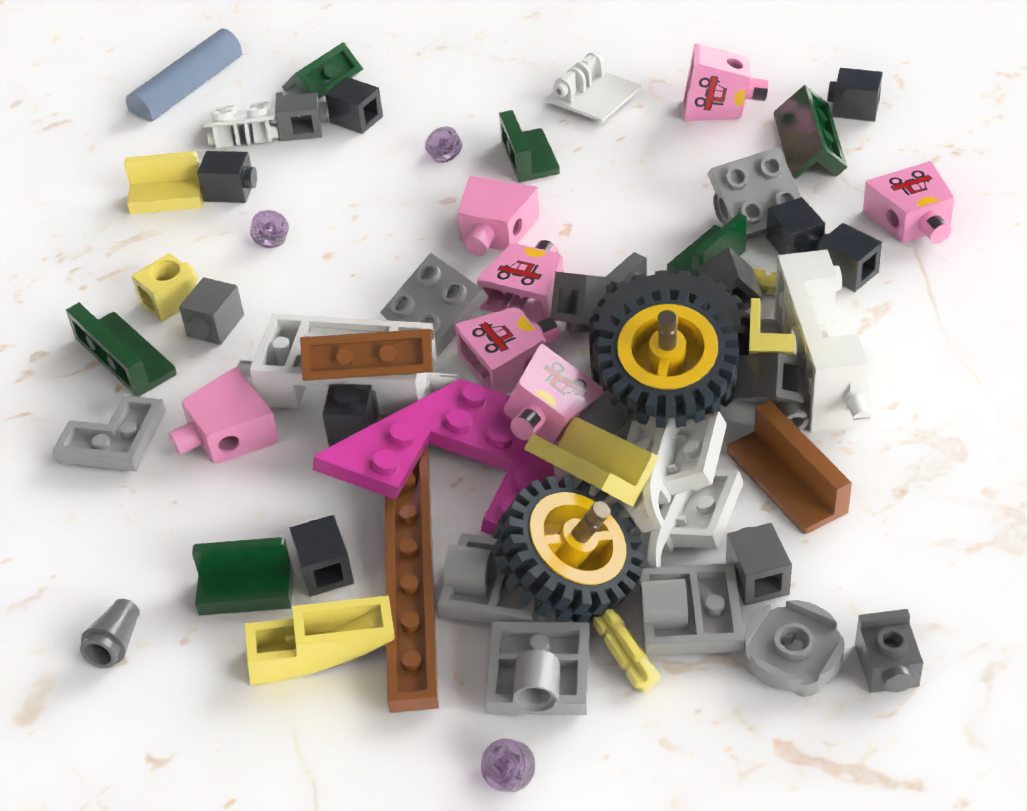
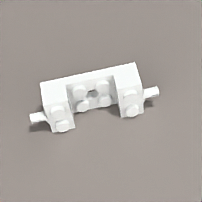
(835, 365)
(278, 366)

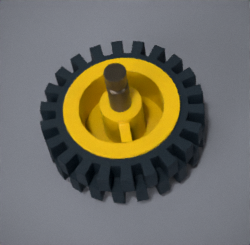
(668, 358)
(567, 550)

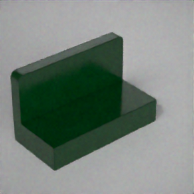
(325, 71)
(527, 150)
(711, 244)
(243, 576)

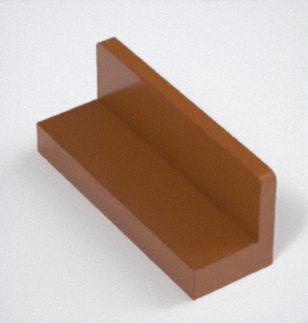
(367, 354)
(791, 470)

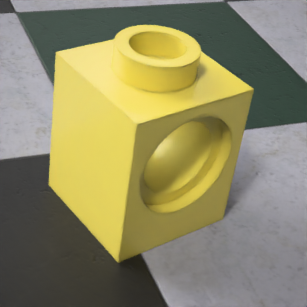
(164, 286)

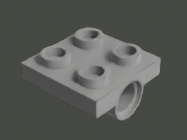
(751, 188)
(436, 296)
(475, 588)
(691, 610)
(538, 668)

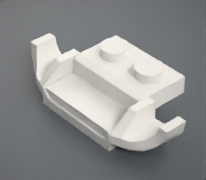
(684, 462)
(692, 518)

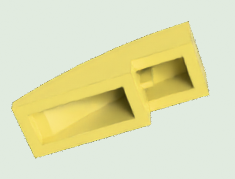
(317, 638)

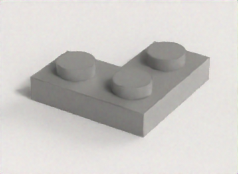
(114, 445)

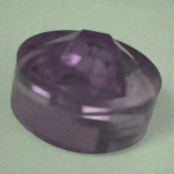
(443, 144)
(269, 228)
(507, 765)

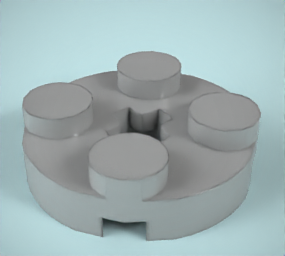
(787, 669)

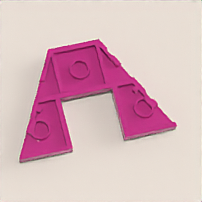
(455, 418)

